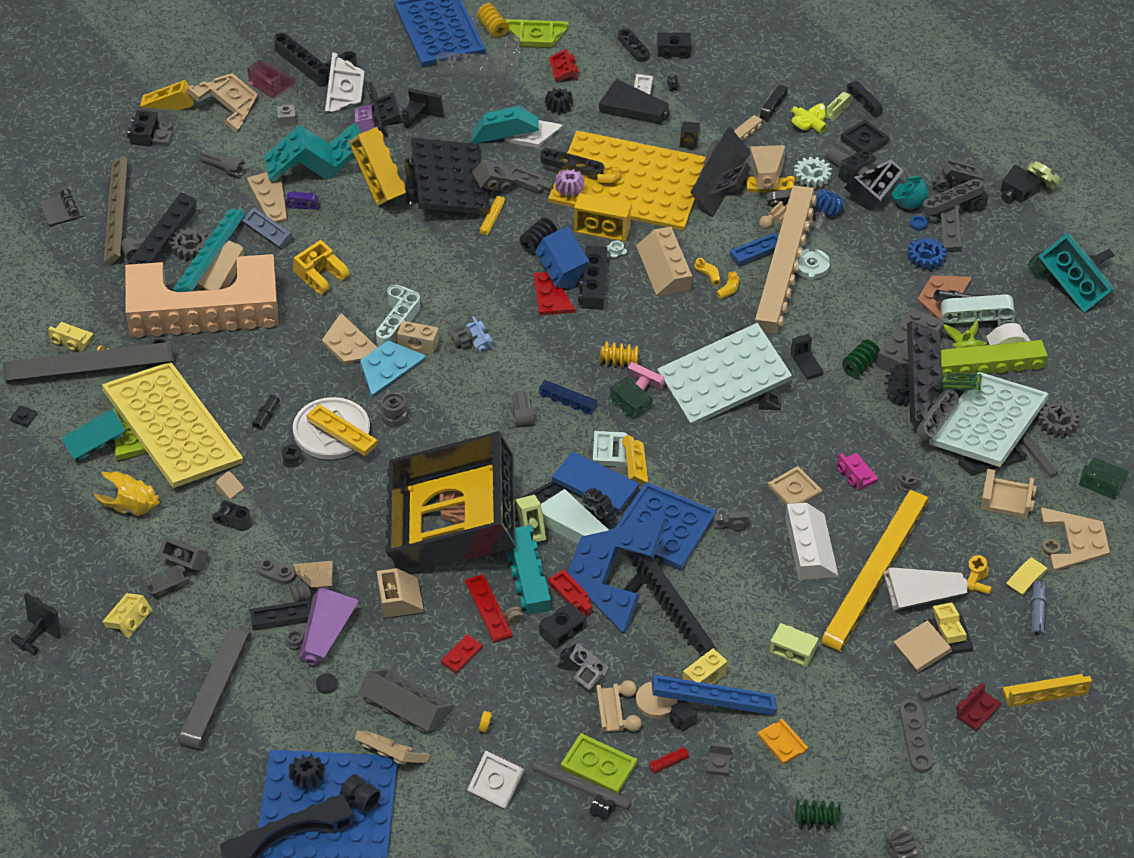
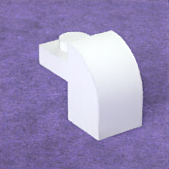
(1007, 334)

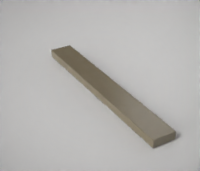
(115, 211)

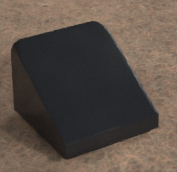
(769, 401)

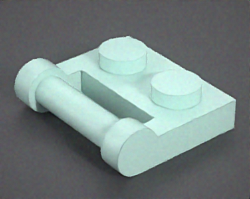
(604, 449)

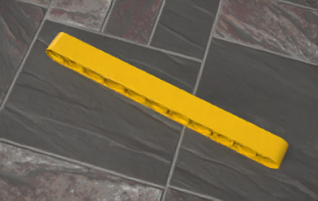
(872, 573)

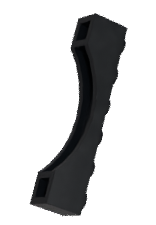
(174, 218)
(328, 817)

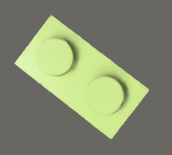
(530, 513)
(793, 644)

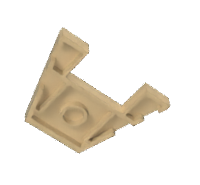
(231, 93)
(1084, 538)

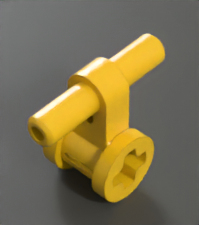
(979, 571)

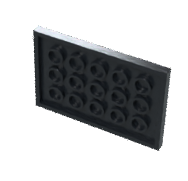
(446, 176)

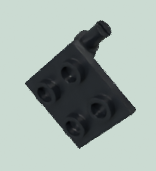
(422, 103)
(44, 619)

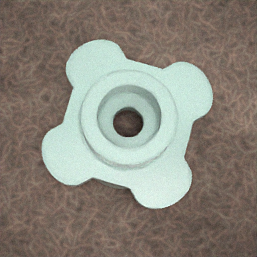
(616, 249)

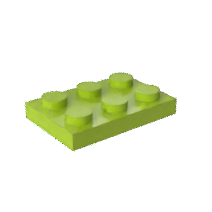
(598, 763)

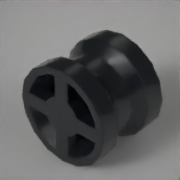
(289, 460)
(602, 807)

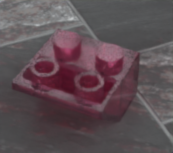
(269, 78)

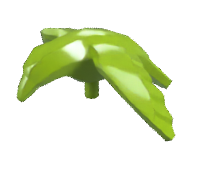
(965, 339)

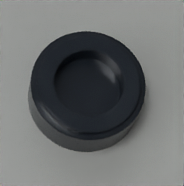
(326, 683)

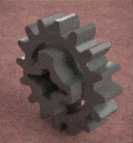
(189, 242)
(1067, 421)

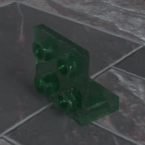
(1103, 478)

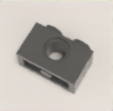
(493, 176)
(183, 553)

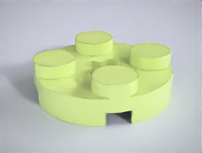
(1044, 173)

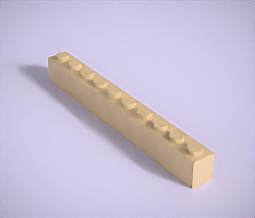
(785, 259)

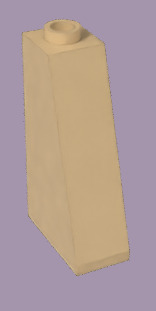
(767, 165)
(222, 269)

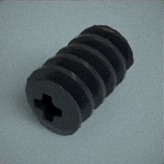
(533, 236)

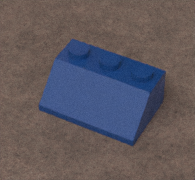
(562, 258)

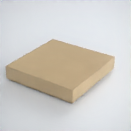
(795, 487)
(922, 646)

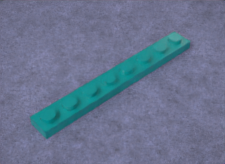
(209, 251)

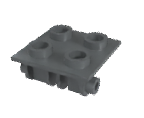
(61, 208)

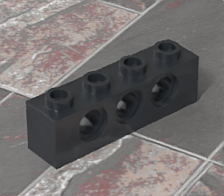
(593, 279)

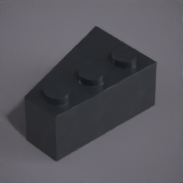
(874, 183)

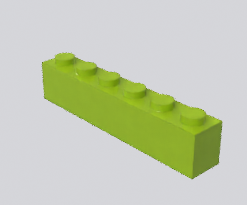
(994, 358)

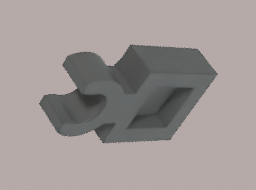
(163, 136)
(734, 520)

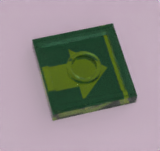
(962, 381)

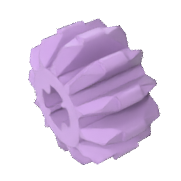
(569, 183)

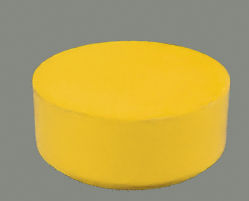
(485, 721)

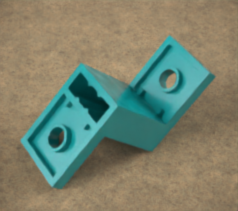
(310, 151)

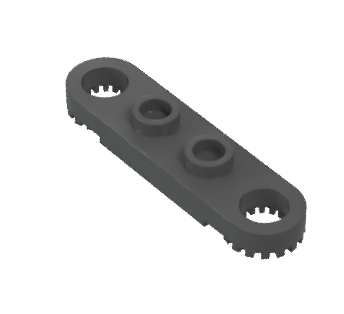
(915, 735)

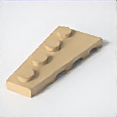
(269, 196)

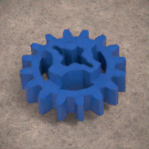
(927, 253)

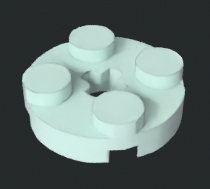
(815, 271)

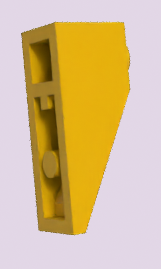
(170, 97)

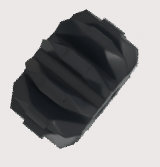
(558, 100)
(306, 772)

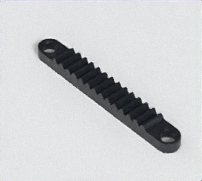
(672, 603)

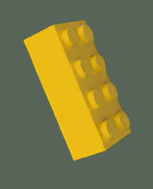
(377, 166)

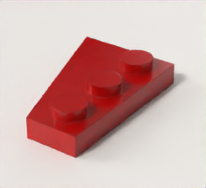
(550, 299)

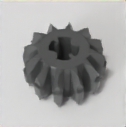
(900, 843)

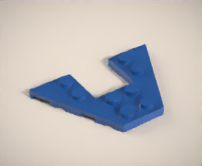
(596, 556)

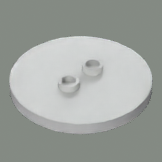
(320, 443)

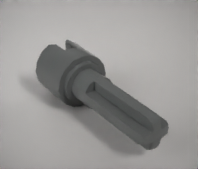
(232, 165)

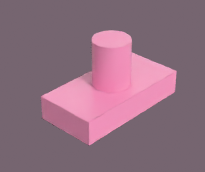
(646, 377)

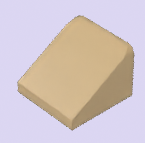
(229, 485)

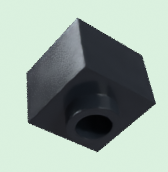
(682, 715)

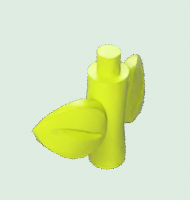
(812, 118)

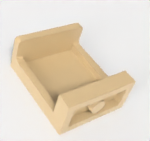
(1007, 496)

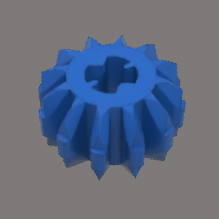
(829, 202)

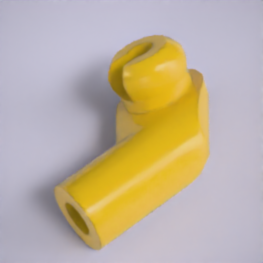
(611, 177)

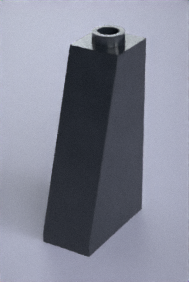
(633, 103)

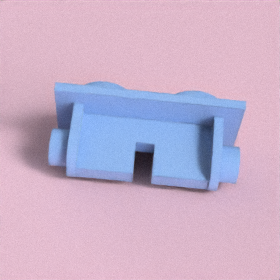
(484, 340)

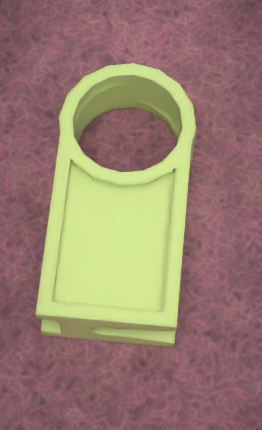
(838, 106)

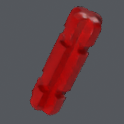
(668, 760)

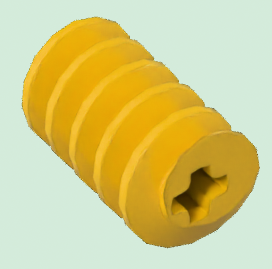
(492, 20)
(618, 354)

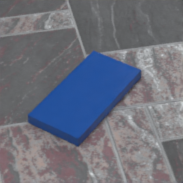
(582, 474)

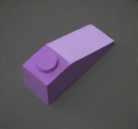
(364, 118)

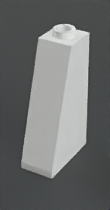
(920, 587)

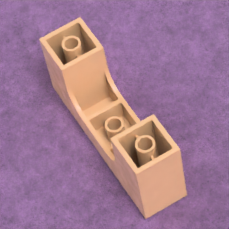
(159, 311)

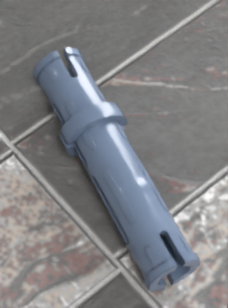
(1038, 604)

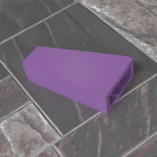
(325, 621)

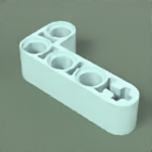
(405, 307)
(979, 309)

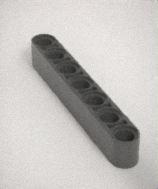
(213, 689)

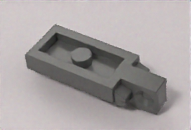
(531, 180)

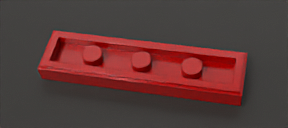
(488, 608)

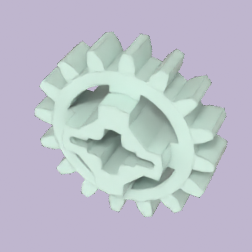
(812, 172)

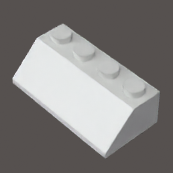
(810, 542)

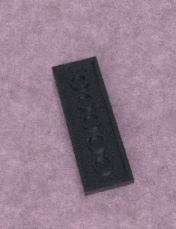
(923, 370)

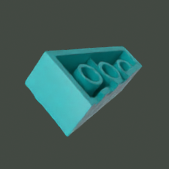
(528, 572)

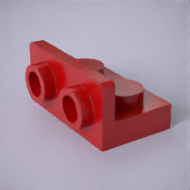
(564, 65)

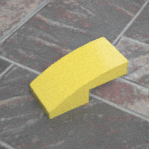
(1026, 576)
(948, 623)

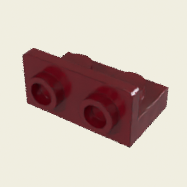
(977, 707)

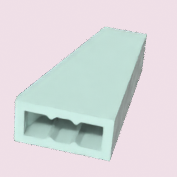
(569, 518)

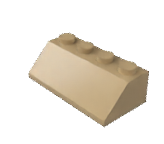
(664, 262)

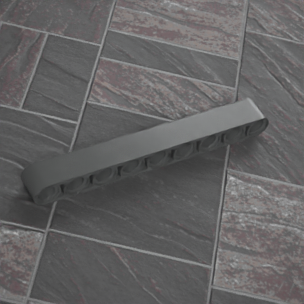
(88, 361)

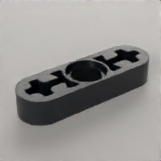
(633, 40)
(863, 96)
(774, 100)

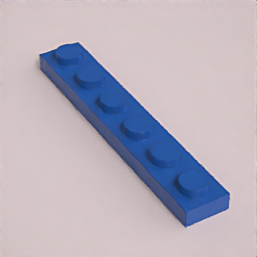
(713, 694)

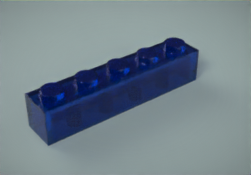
(567, 397)

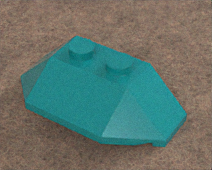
(504, 123)

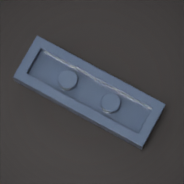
(267, 228)

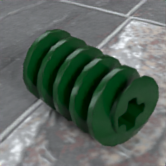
(860, 358)
(817, 813)

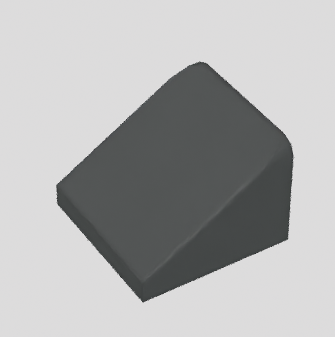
(588, 676)

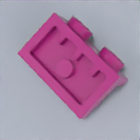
(856, 471)

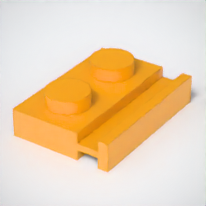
(782, 741)

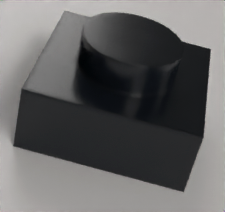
(23, 416)

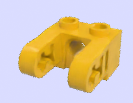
(315, 259)

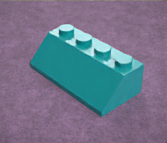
(1076, 272)

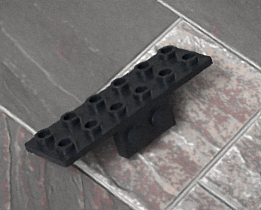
(722, 173)

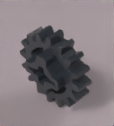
(896, 383)
(600, 506)

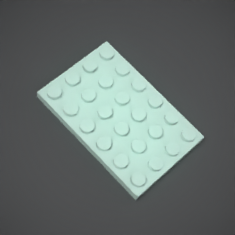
(724, 374)
(990, 420)

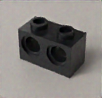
(143, 128)

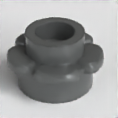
(294, 635)

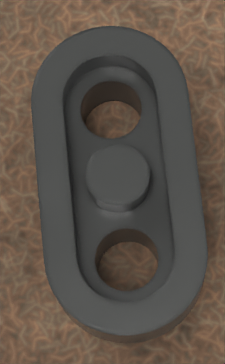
(778, 196)
(275, 571)

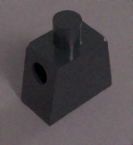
(1019, 185)

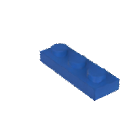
(754, 249)

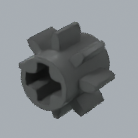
(941, 181)
(461, 336)

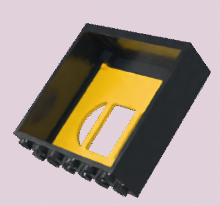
(476, 468)

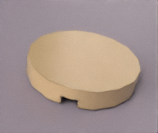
(653, 706)

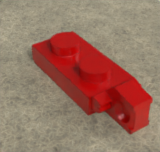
(571, 592)

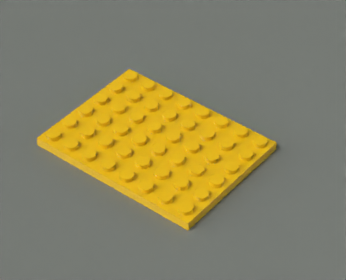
(651, 178)

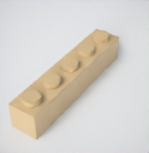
(749, 128)

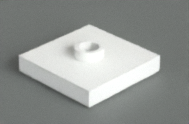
(495, 779)

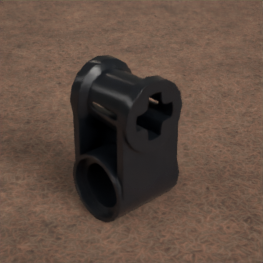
(234, 516)

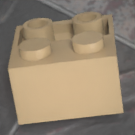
(398, 593)

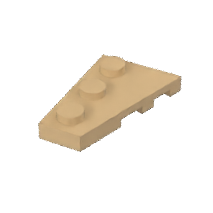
(316, 573)
(386, 748)

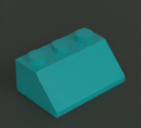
(94, 434)

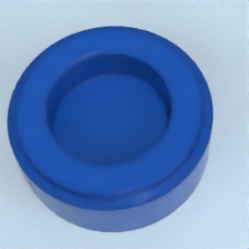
(918, 222)

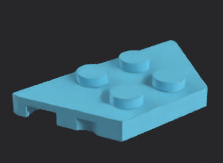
(387, 365)

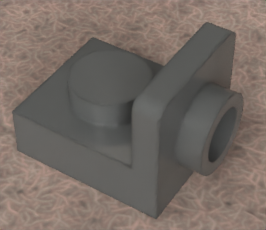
(719, 758)

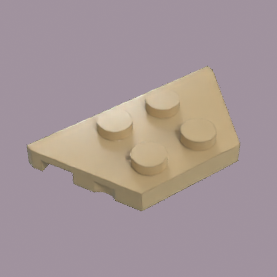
(347, 341)

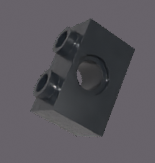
(674, 45)
(562, 625)

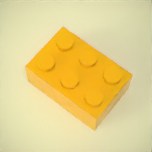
(602, 217)

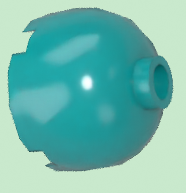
(911, 194)

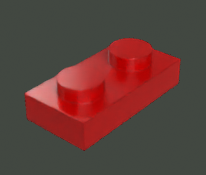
(461, 654)

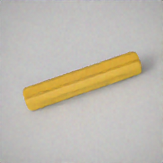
(492, 215)

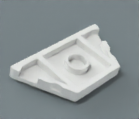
(344, 85)
(536, 138)

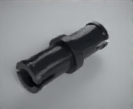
(266, 412)

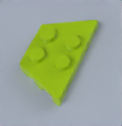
(537, 33)

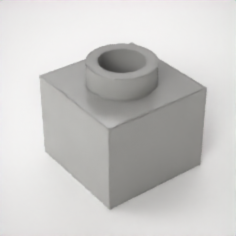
(286, 115)

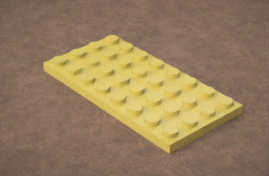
(172, 424)

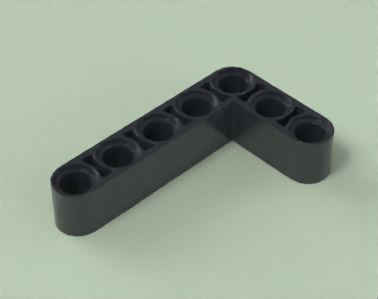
(307, 62)

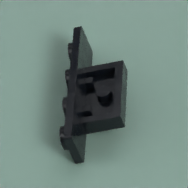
(385, 109)

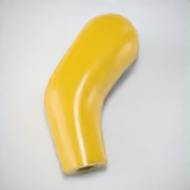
(708, 270)
(731, 286)

